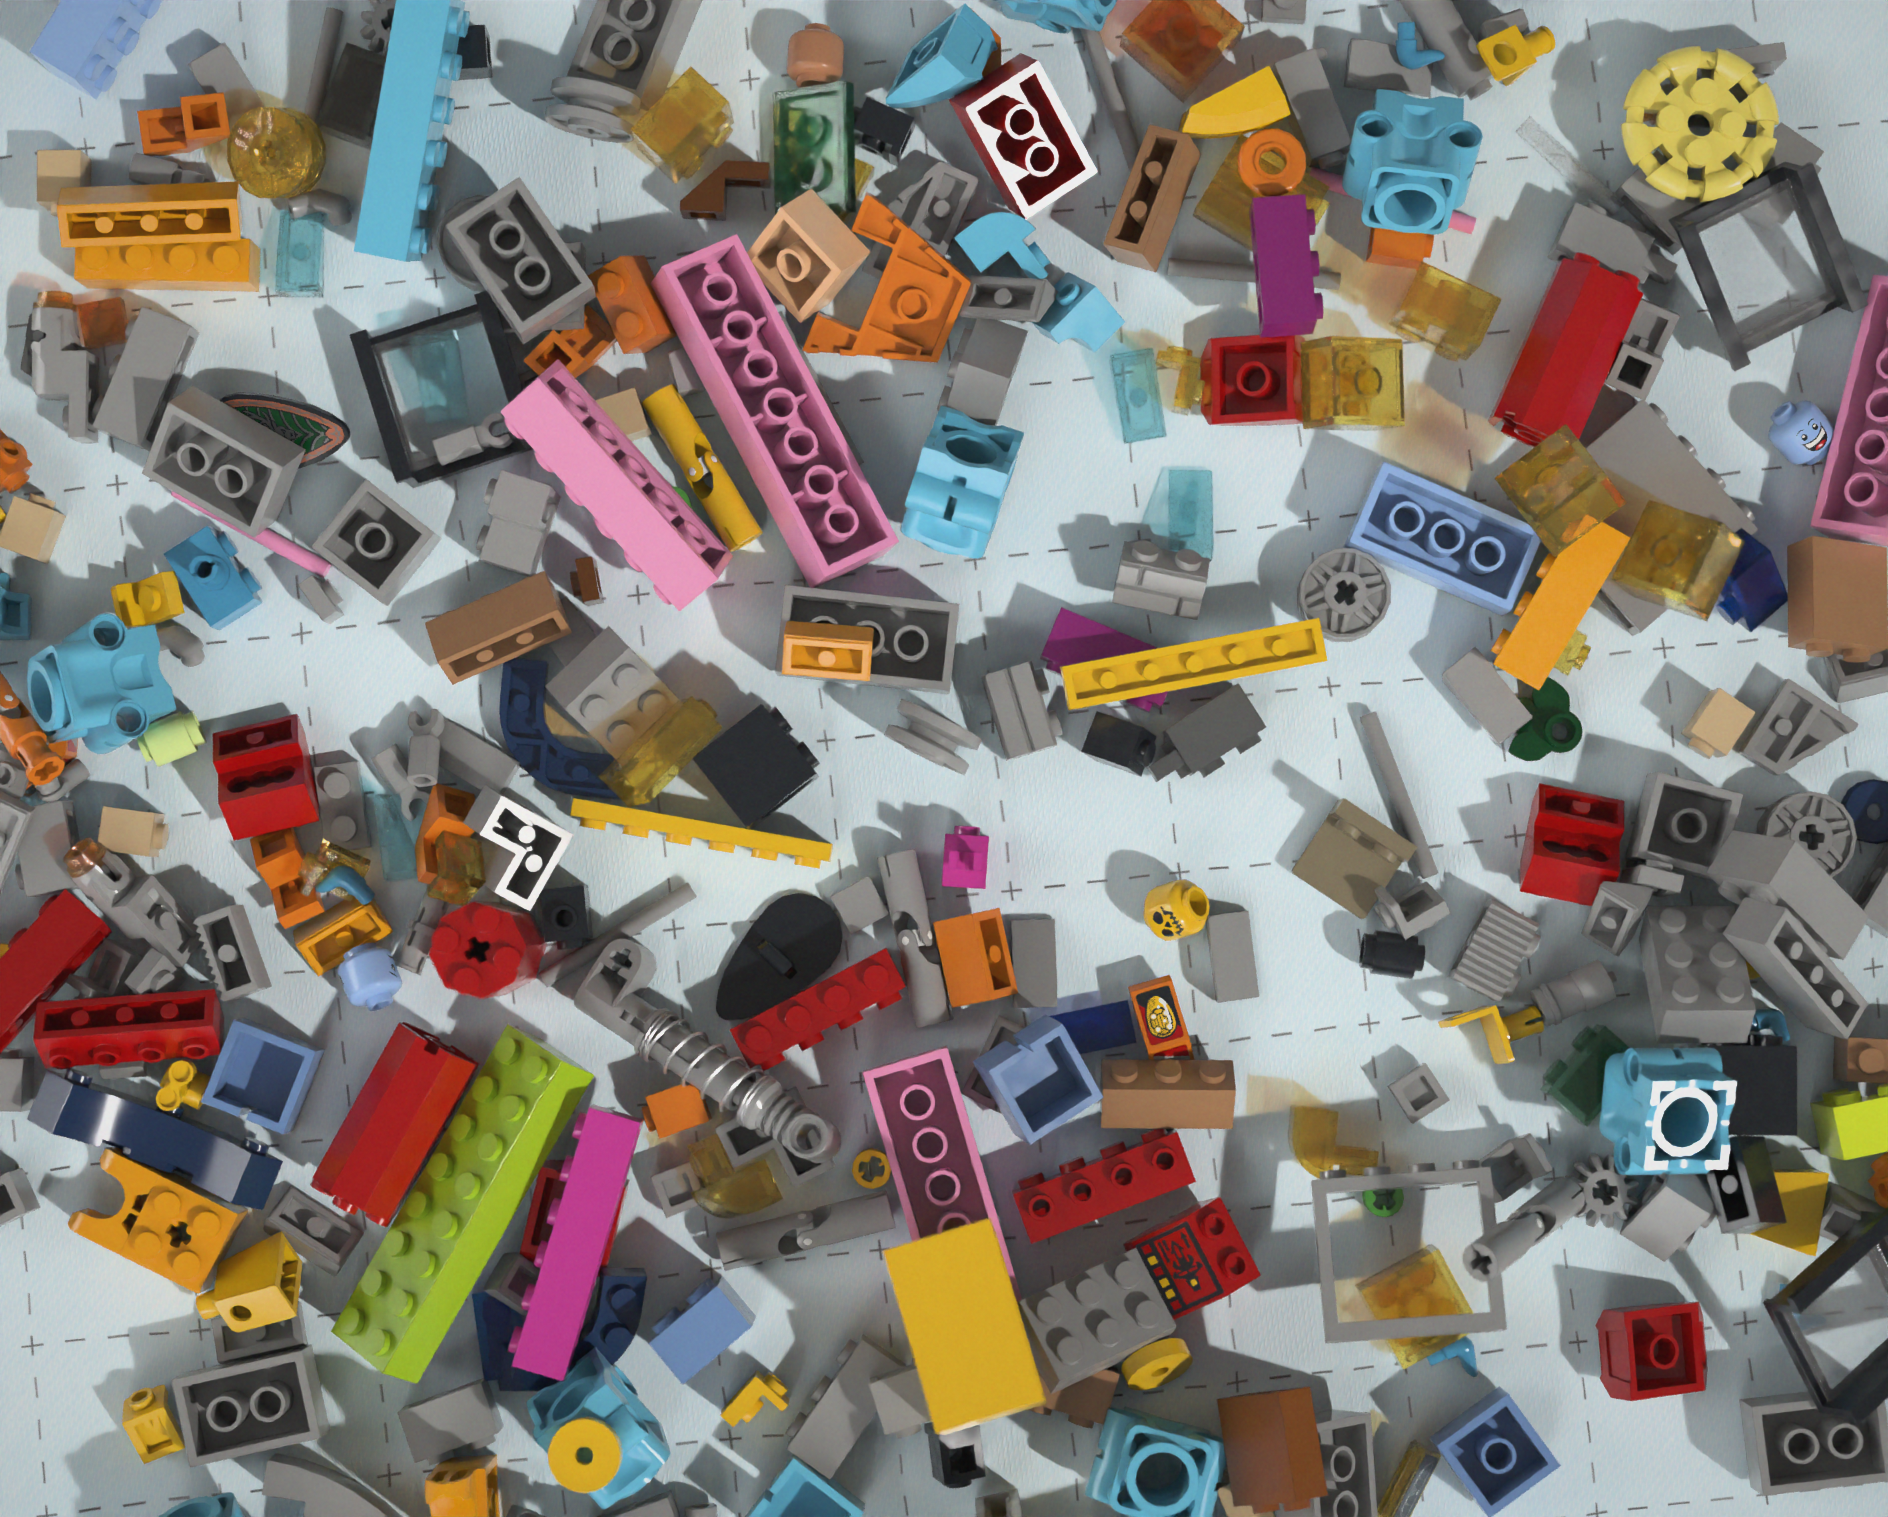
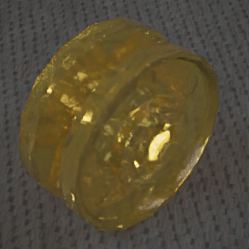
(254, 147)

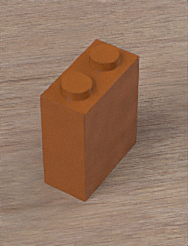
(1272, 1449)

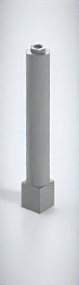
(1446, 31)

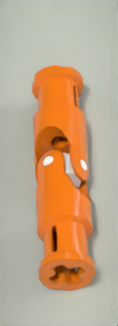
(26, 739)

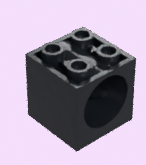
(757, 765)
(1764, 1084)

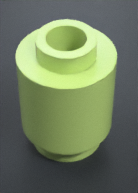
(171, 738)

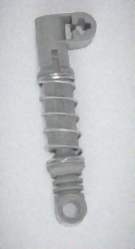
(662, 1038)

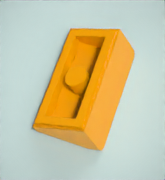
(827, 650)
(338, 930)

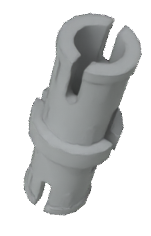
(420, 934)

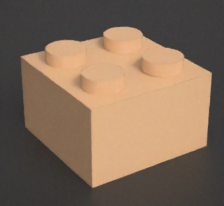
(806, 255)

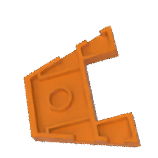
(912, 301)

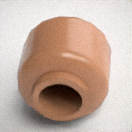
(815, 56)

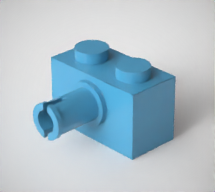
(214, 577)

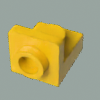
(148, 600)
(746, 1401)
(151, 1424)

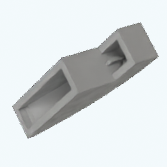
(322, 1489)

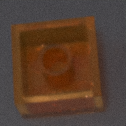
(1181, 41)

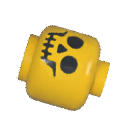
(1176, 909)

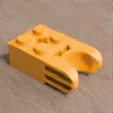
(149, 1221)
(464, 1487)

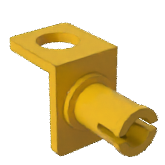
(1511, 54)
(1500, 1030)

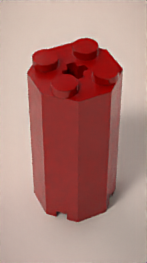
(1567, 350)
(463, 955)
(394, 1124)

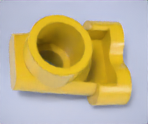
(182, 1084)

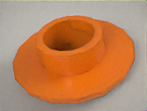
(1271, 141)

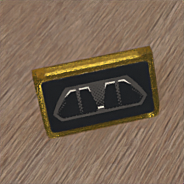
(1408, 1481)

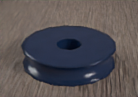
(1857, 802)

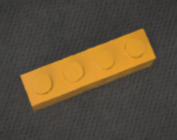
(149, 214)
(171, 266)
(1558, 604)

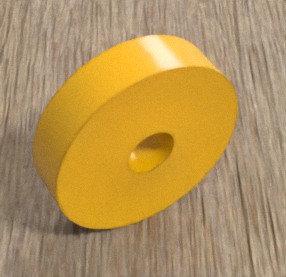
(1157, 1364)
(564, 1458)

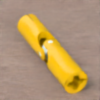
(698, 462)

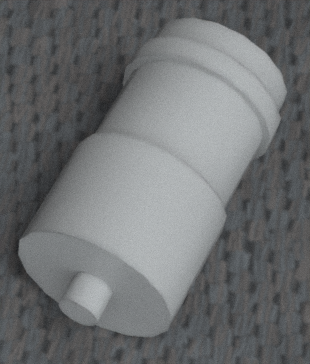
(1576, 992)

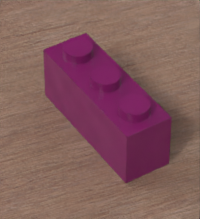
(1285, 265)
(1081, 640)

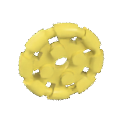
(1718, 105)

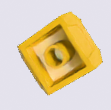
(1237, 109)

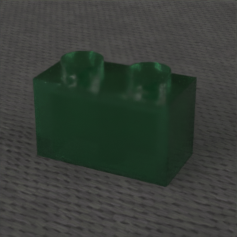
(1579, 1080)

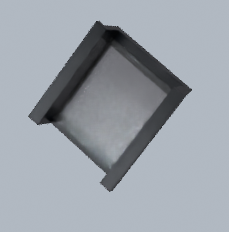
(1768, 258)
(396, 398)
(1838, 1321)

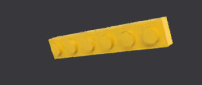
(1193, 664)
(682, 830)

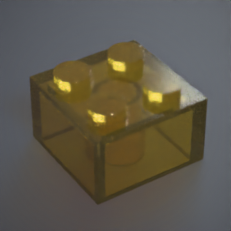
(684, 126)
(1444, 313)
(1352, 383)
(1560, 490)
(1678, 560)
(1414, 1288)

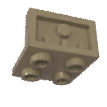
(1352, 858)

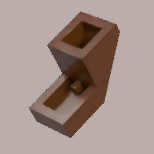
(709, 198)

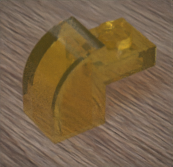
(1314, 1146)
(729, 1191)

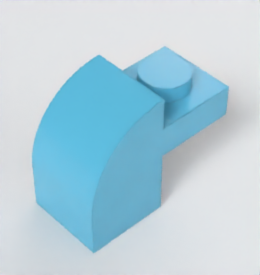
(996, 235)

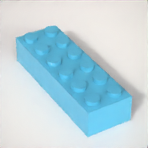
(410, 128)

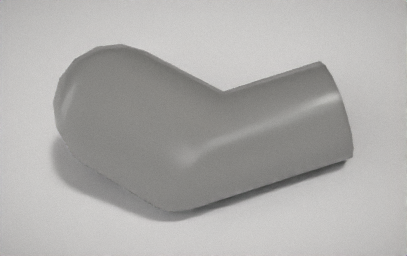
(322, 201)
(182, 643)
(69, 778)

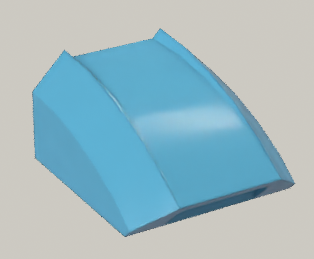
(944, 61)

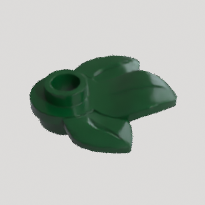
(1547, 707)

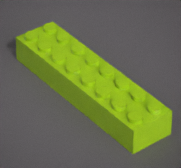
(461, 1204)

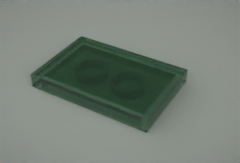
(815, 145)

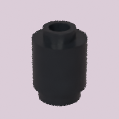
(1391, 954)

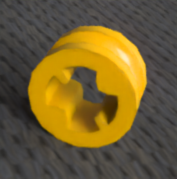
(865, 1156)

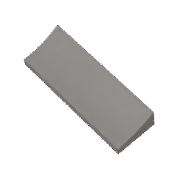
(634, 44)

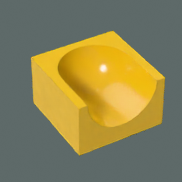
(964, 1327)

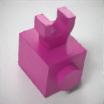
(965, 858)

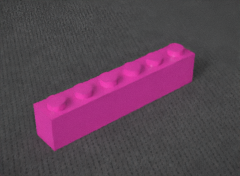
(576, 1243)

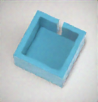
(805, 1492)

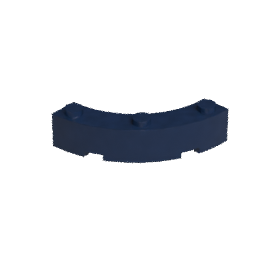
(160, 1138)

